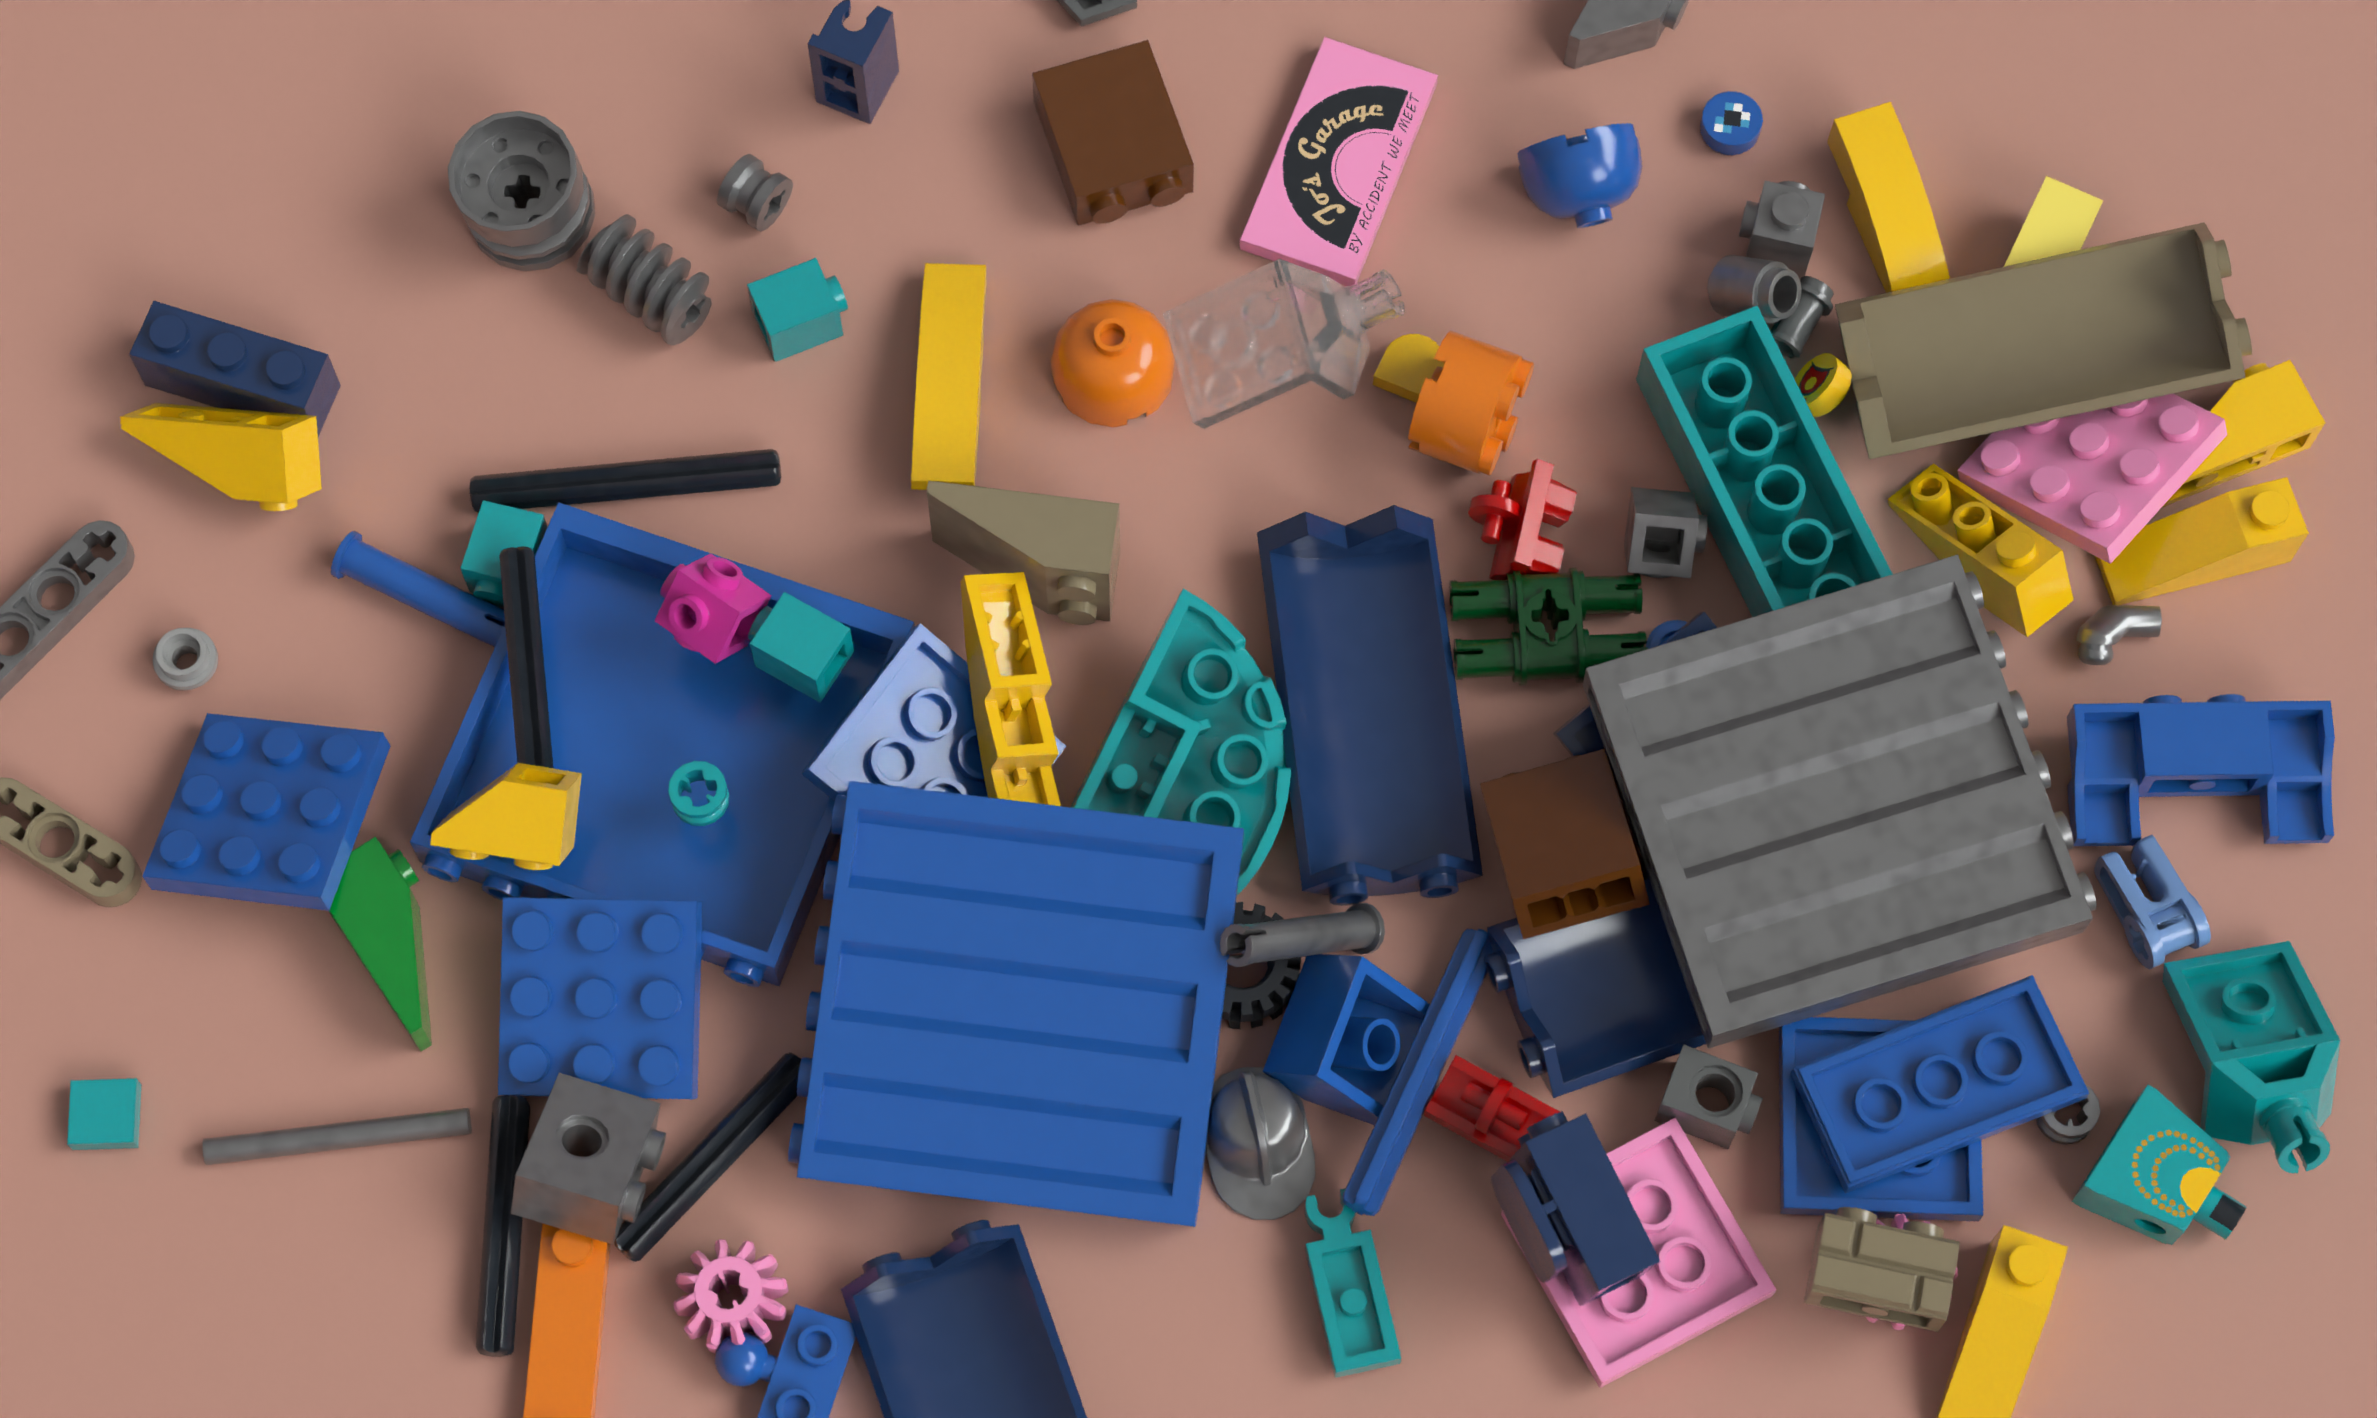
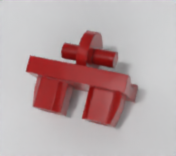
(1514, 517)
(1485, 1108)

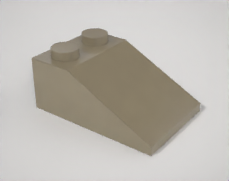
(1058, 542)

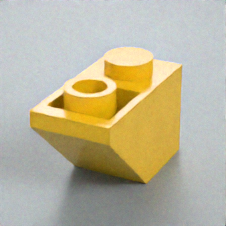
(518, 816)

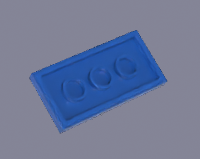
(1939, 1083)

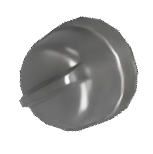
(1259, 1145)

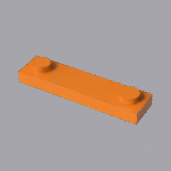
(566, 1325)

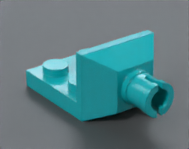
(2261, 1047)

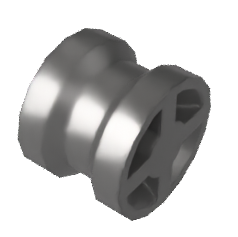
(754, 192)

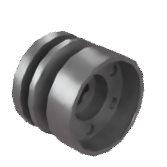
(527, 165)

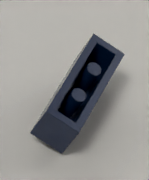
(231, 365)

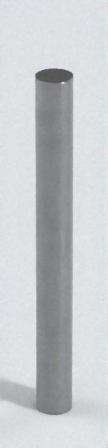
(337, 1136)

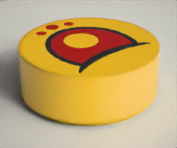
(1824, 383)

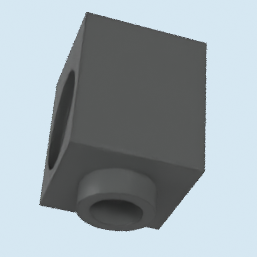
(1701, 1070)

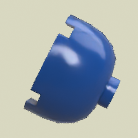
(1583, 173)

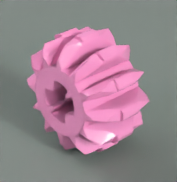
(756, 1285)

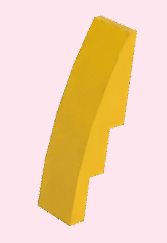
(949, 375)
(1009, 688)

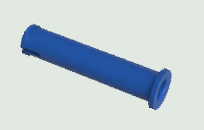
(417, 589)

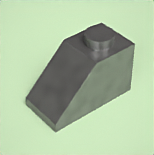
(1619, 28)

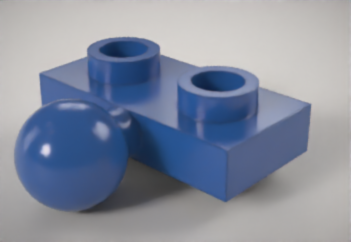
(804, 1373)

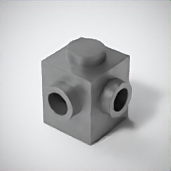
(1783, 224)
(1663, 533)

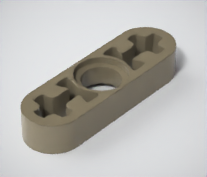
(83, 880)

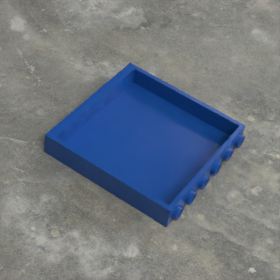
(636, 709)

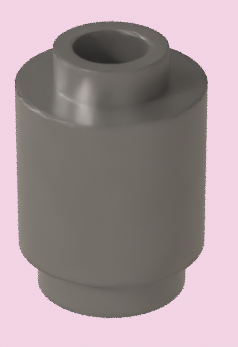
(1750, 282)

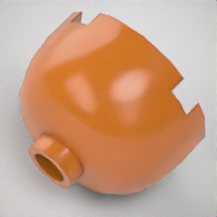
(1112, 362)

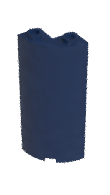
(1369, 706)
(1594, 996)
(962, 1332)

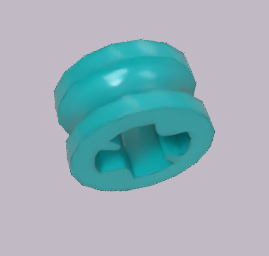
(713, 780)

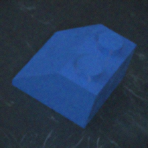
(1345, 1035)

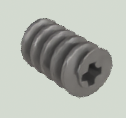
(645, 281)

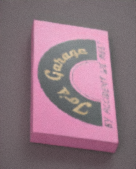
(1339, 161)

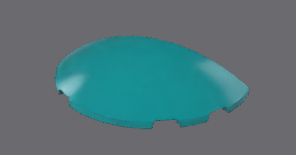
(1197, 736)

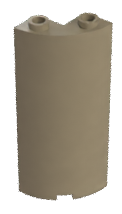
(2042, 340)

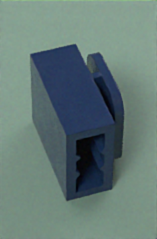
(1572, 1209)

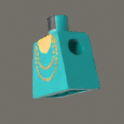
(2160, 1174)

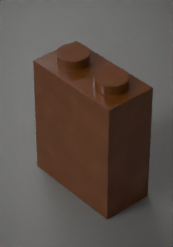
(1113, 133)
(1564, 844)

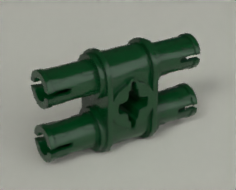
(1528, 650)

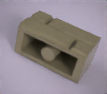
(1882, 1269)

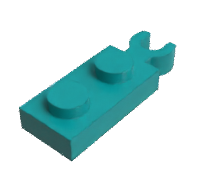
(1350, 1293)

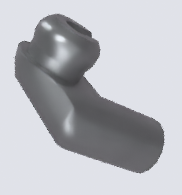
(2112, 624)

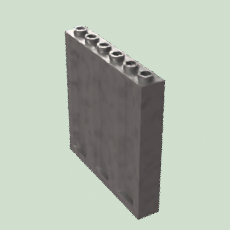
(1837, 800)

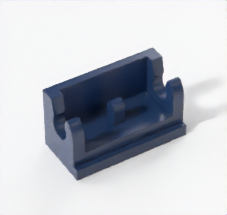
(854, 67)

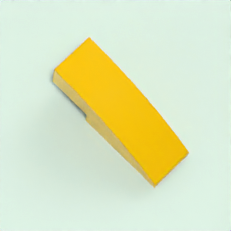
(1888, 198)

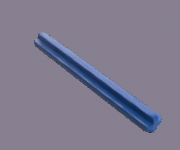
(1418, 1074)

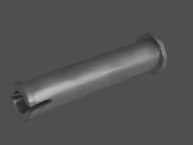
(1356, 930)

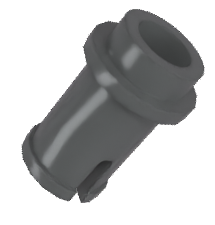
(1795, 330)

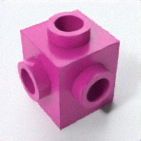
(710, 606)

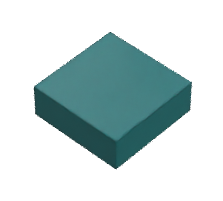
(104, 1114)

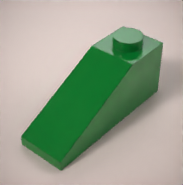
(385, 931)

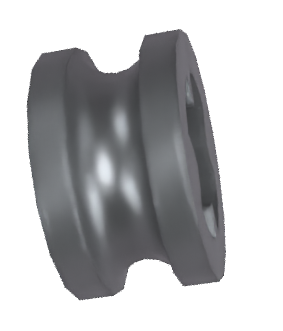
(2068, 1133)

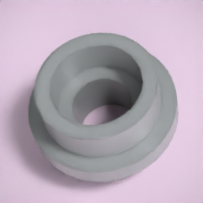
(181, 642)

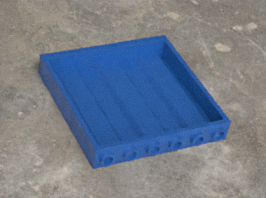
(1018, 1003)

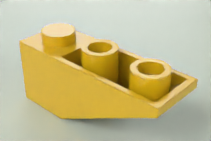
(2016, 567)

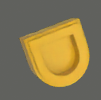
(1407, 365)

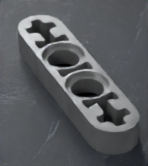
(48, 626)

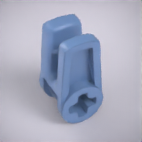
(2156, 926)

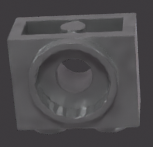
(603, 1187)

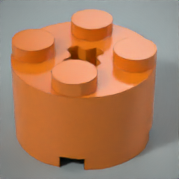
(1469, 404)

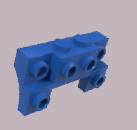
(2201, 751)

